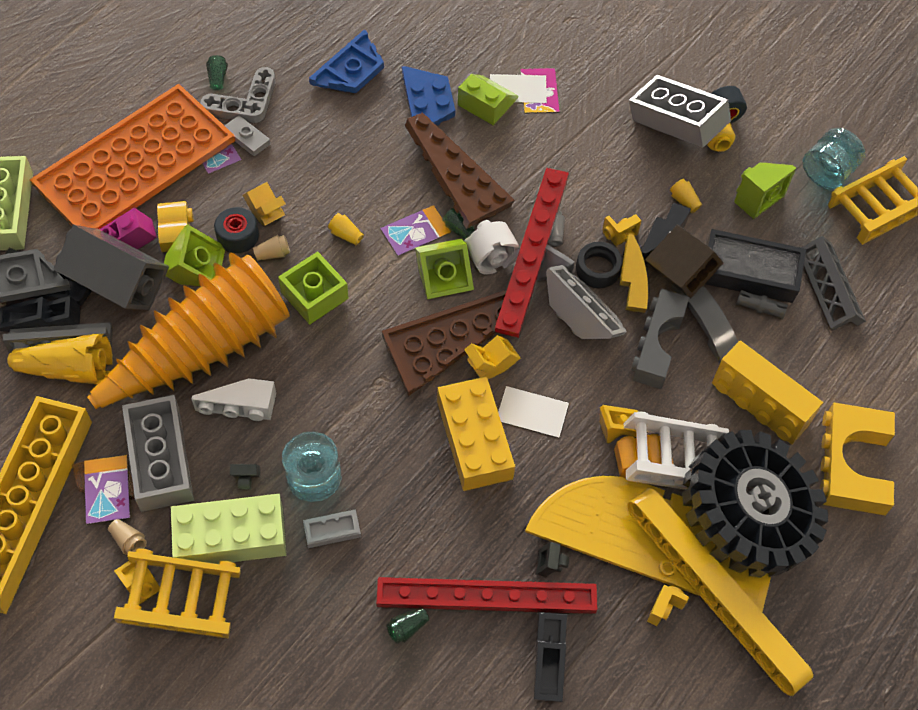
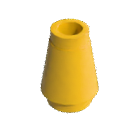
(685, 195)
(343, 228)

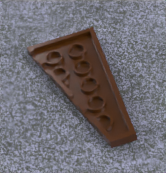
(460, 177)
(437, 341)

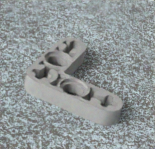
(250, 104)

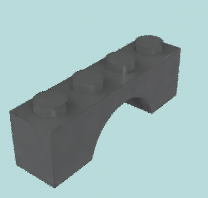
(654, 361)

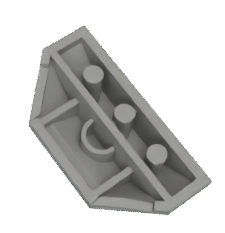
(581, 306)

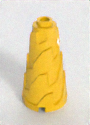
(72, 359)

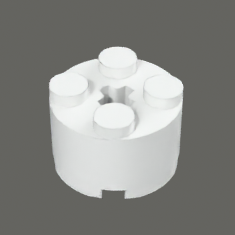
(492, 246)

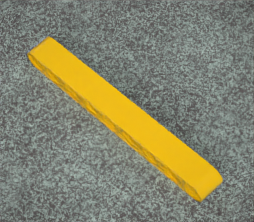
(720, 592)

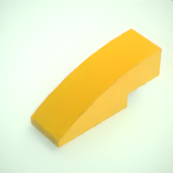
(634, 276)

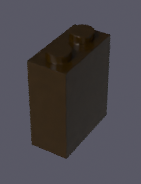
(684, 261)

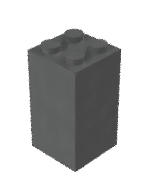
(110, 267)

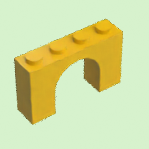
(841, 484)

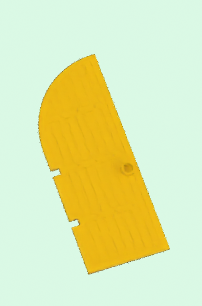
(596, 521)

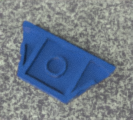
(350, 67)
(428, 94)

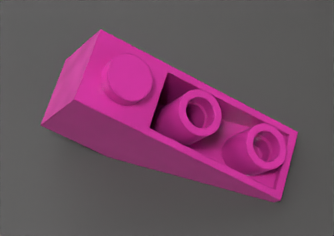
(132, 228)

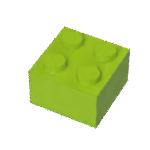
(313, 287)

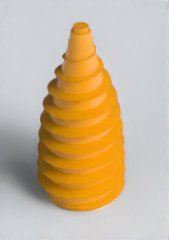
(198, 331)

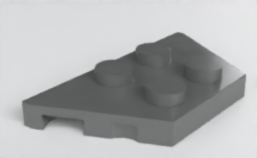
(28, 275)

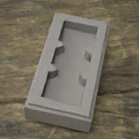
(248, 136)
(332, 528)

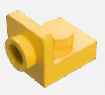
(618, 232)
(126, 575)
(663, 605)

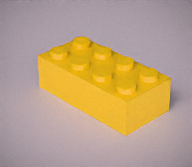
(766, 392)
(475, 433)

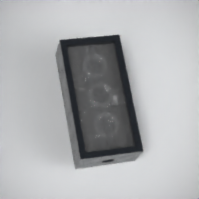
(757, 266)

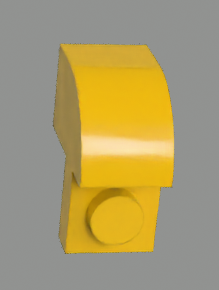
(264, 204)
(492, 358)

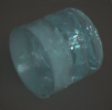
(834, 158)
(312, 466)

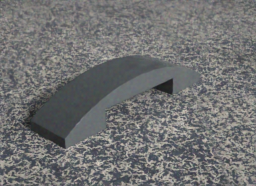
(712, 322)

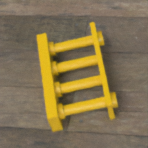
(887, 219)
(188, 620)

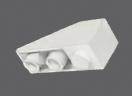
(244, 398)

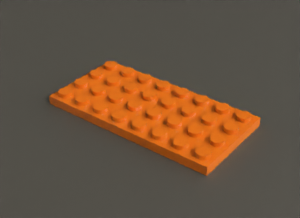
(133, 160)

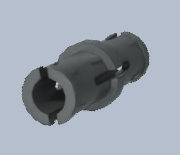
(762, 304)

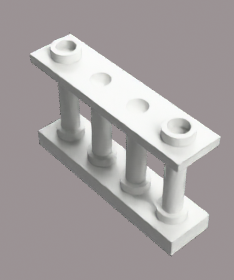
(666, 473)

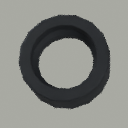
(594, 279)

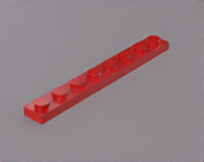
(531, 253)
(487, 595)

